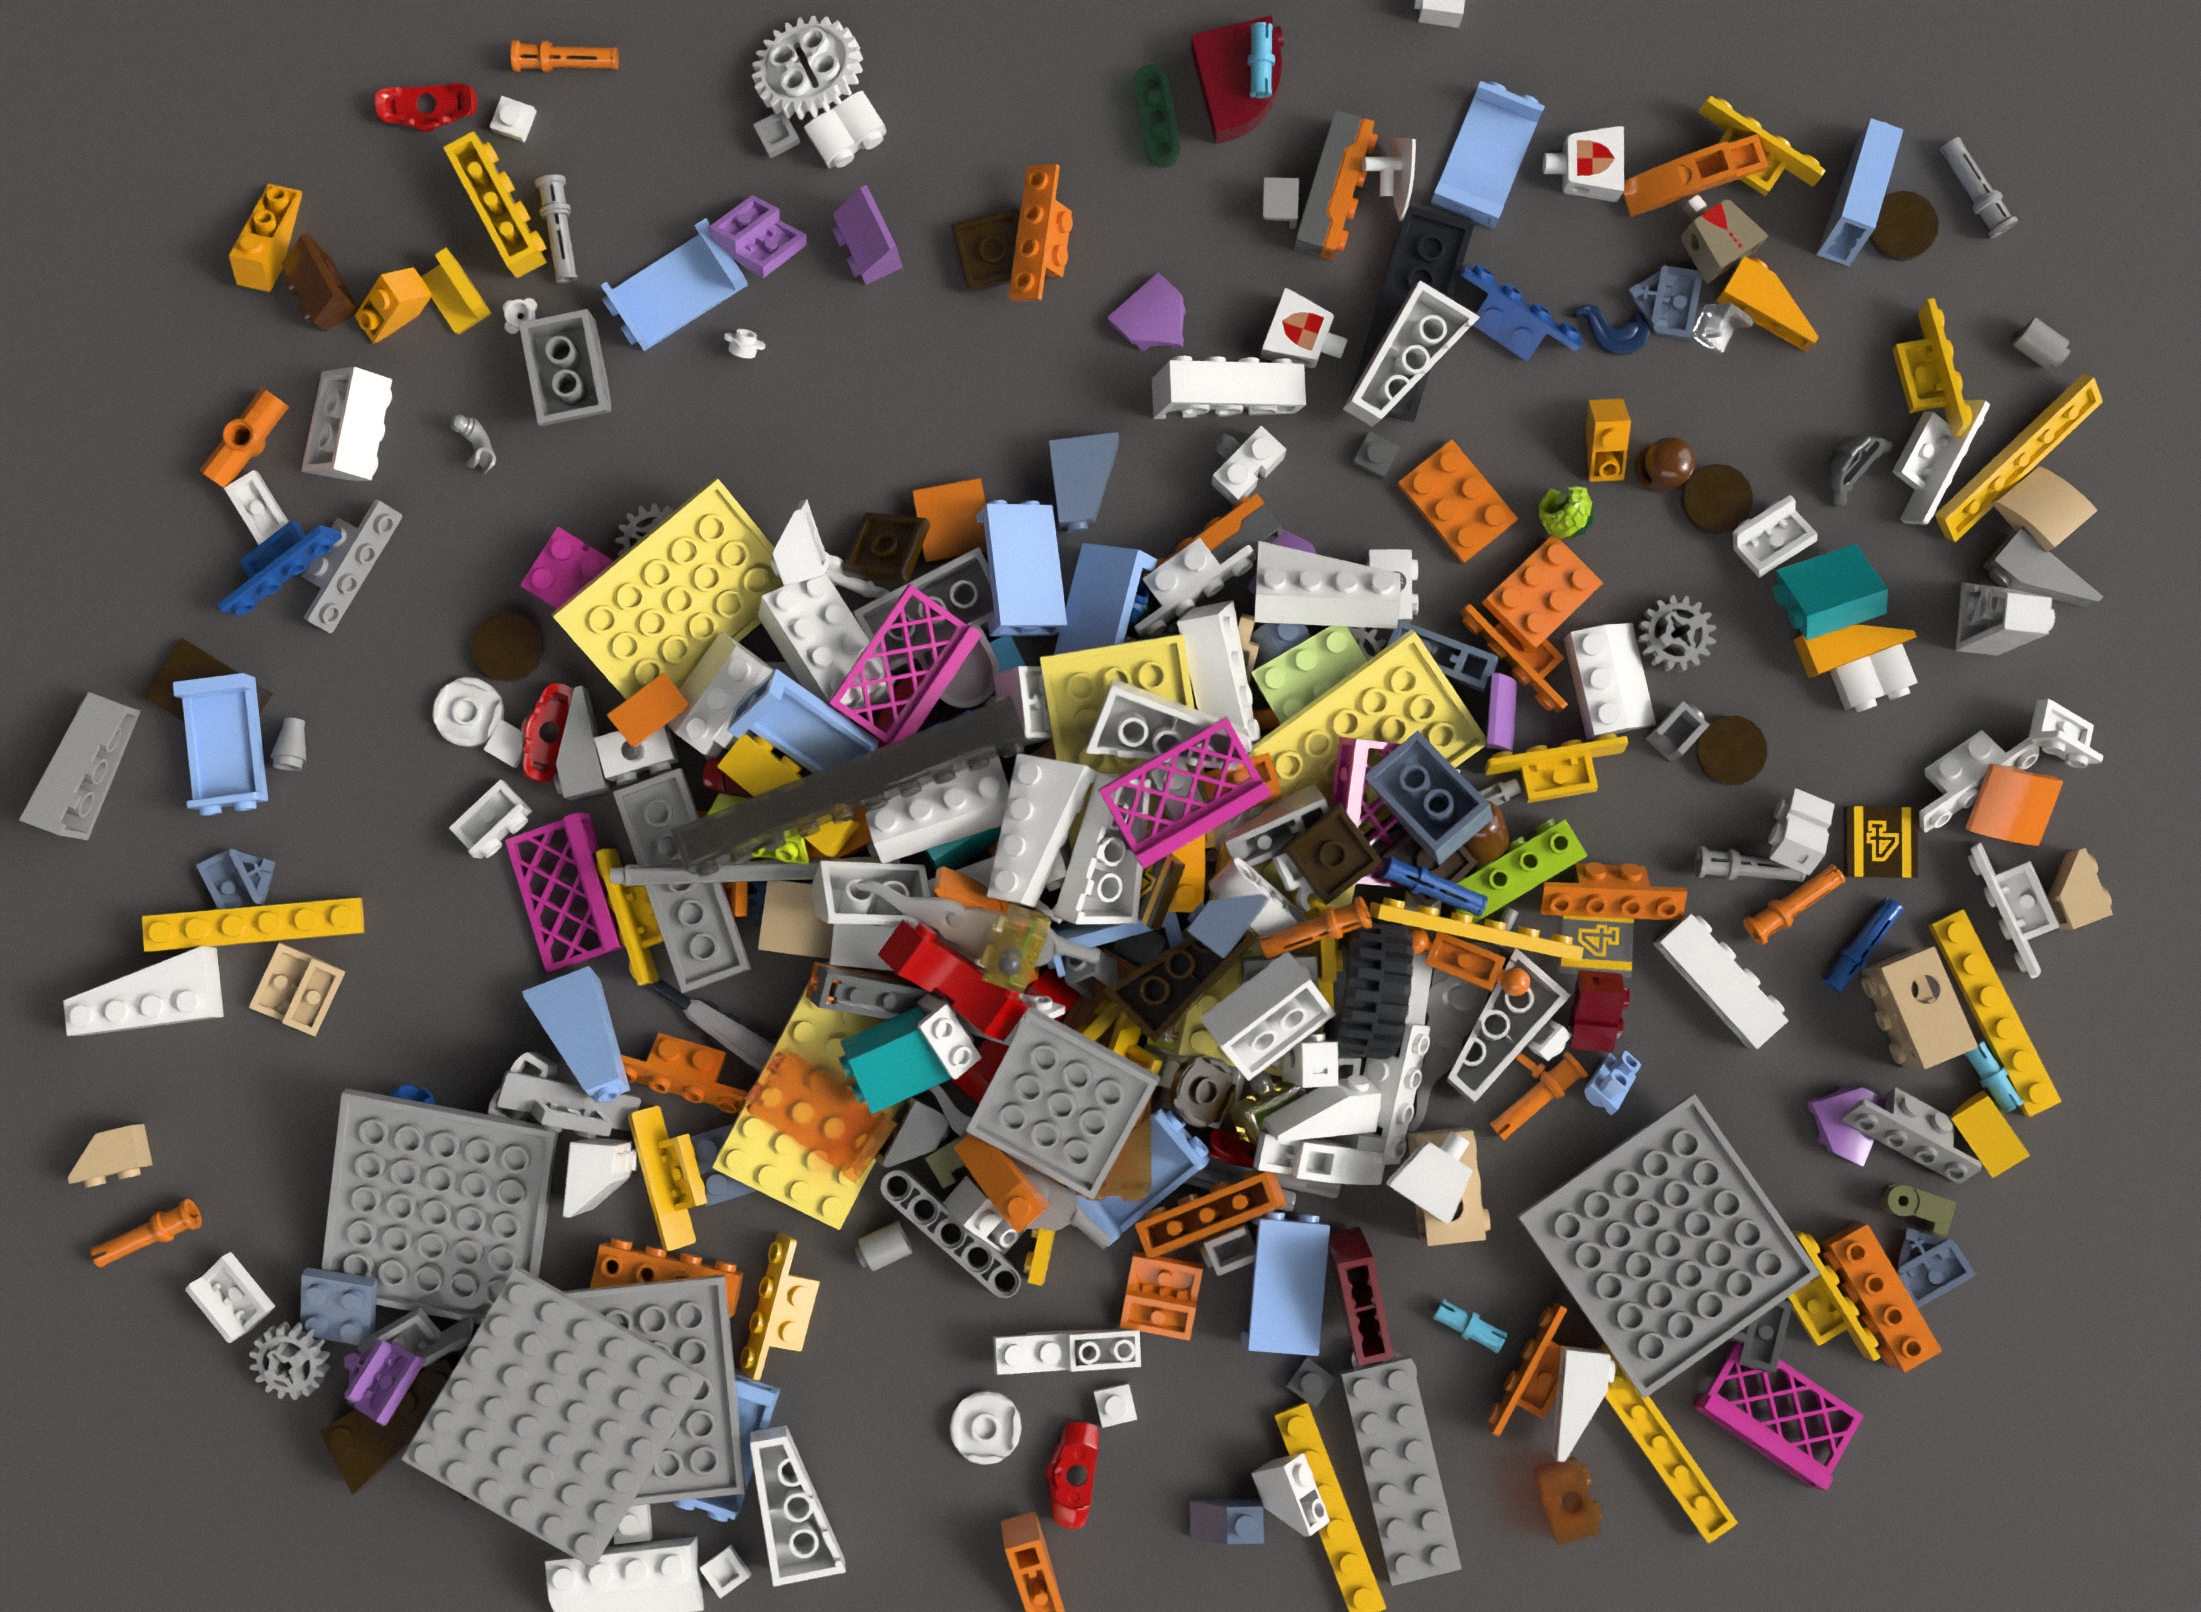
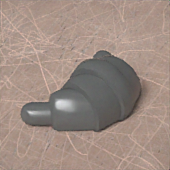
(1851, 462)

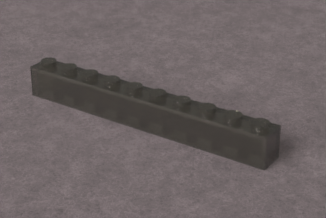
(850, 787)

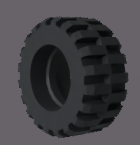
(1372, 990)

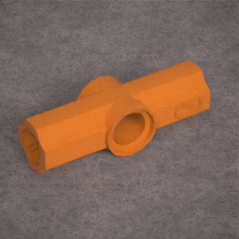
(259, 420)

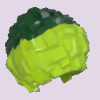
(1564, 514)

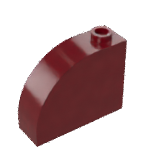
(1226, 78)
(1360, 1295)

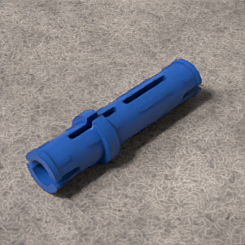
(1397, 871)
(1855, 956)

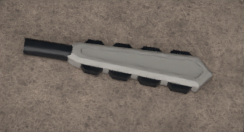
(725, 1030)

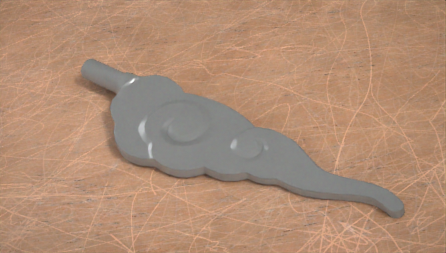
(970, 925)
(1452, 1013)
(1064, 1203)

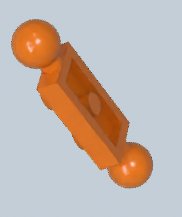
(1468, 962)

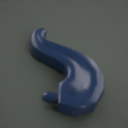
(1612, 340)

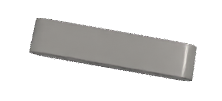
(933, 1228)

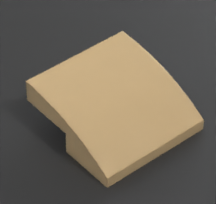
(2045, 507)
(791, 922)
(297, 989)

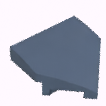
(1669, 301)
(237, 879)
(1930, 1266)

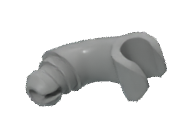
(474, 432)

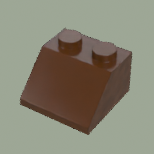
(318, 284)

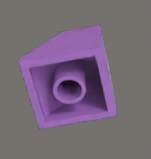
(866, 237)

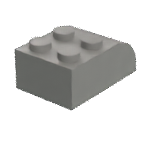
(565, 367)

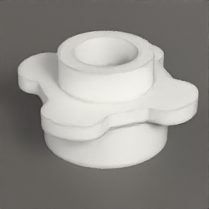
(514, 308)
(744, 343)

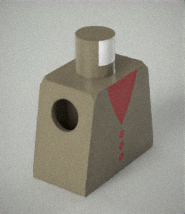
(1719, 236)

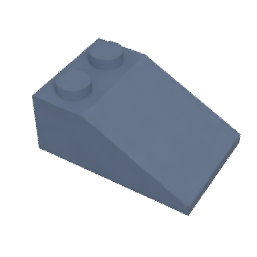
(1429, 797)

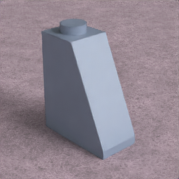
(1081, 476)

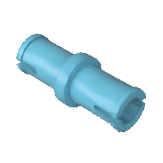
(1261, 59)
(1994, 1078)
(1470, 1326)

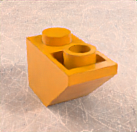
(392, 303)
(1607, 439)

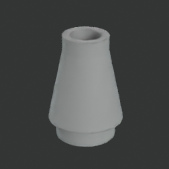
(290, 747)

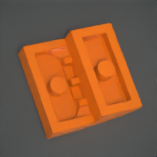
(952, 518)
(2014, 804)
(1161, 1296)

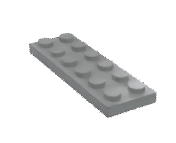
(691, 916)
(1400, 1470)

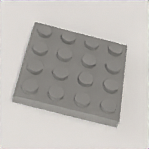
(1062, 1103)

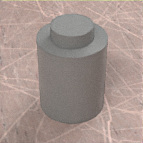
(2042, 344)
(883, 1246)

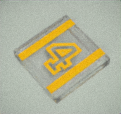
(1605, 944)

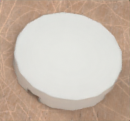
(467, 711)
(985, 1427)

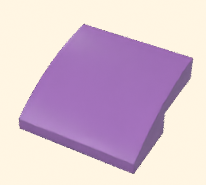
(757, 236)
(1501, 712)

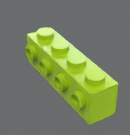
(1523, 866)

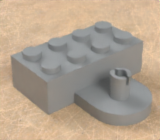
(966, 593)

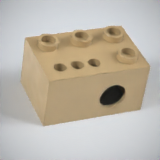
(1920, 1027)
(1469, 1218)

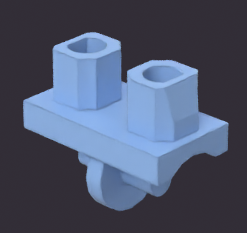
(1612, 1081)

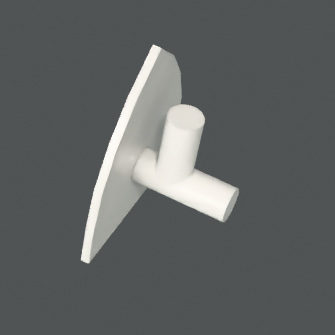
(1395, 172)

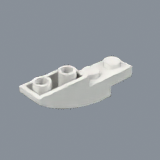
(1318, 1161)
(1067, 1351)

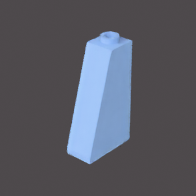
(1861, 192)
(581, 1028)

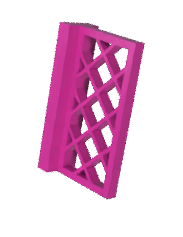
(934, 679)
(1348, 792)
(1199, 820)
(583, 844)
(1770, 1442)

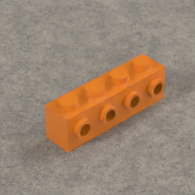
(1213, 1213)
(621, 1265)
(1880, 1297)

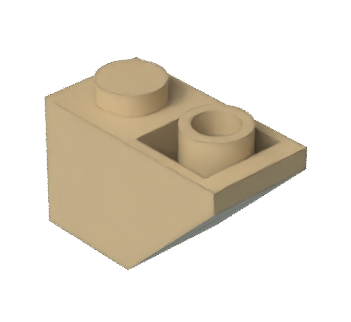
(2078, 892)
(111, 1153)

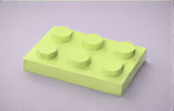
(1308, 671)

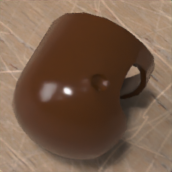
(1668, 464)
(1491, 839)

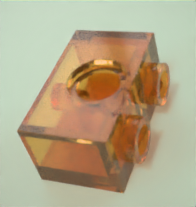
(1553, 1483)

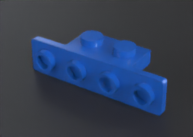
(1513, 319)
(275, 562)

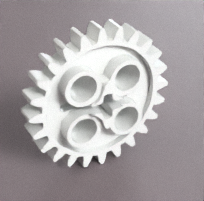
(831, 55)

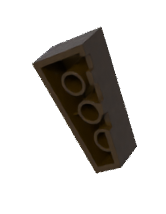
(1173, 983)
(367, 1447)

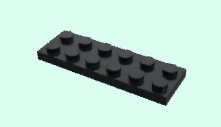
(1426, 251)

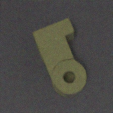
(944, 1162)
(1907, 1201)

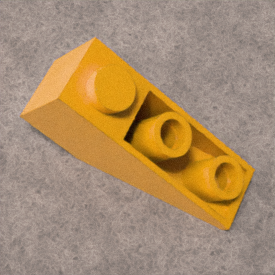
(265, 238)

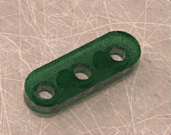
(1157, 102)

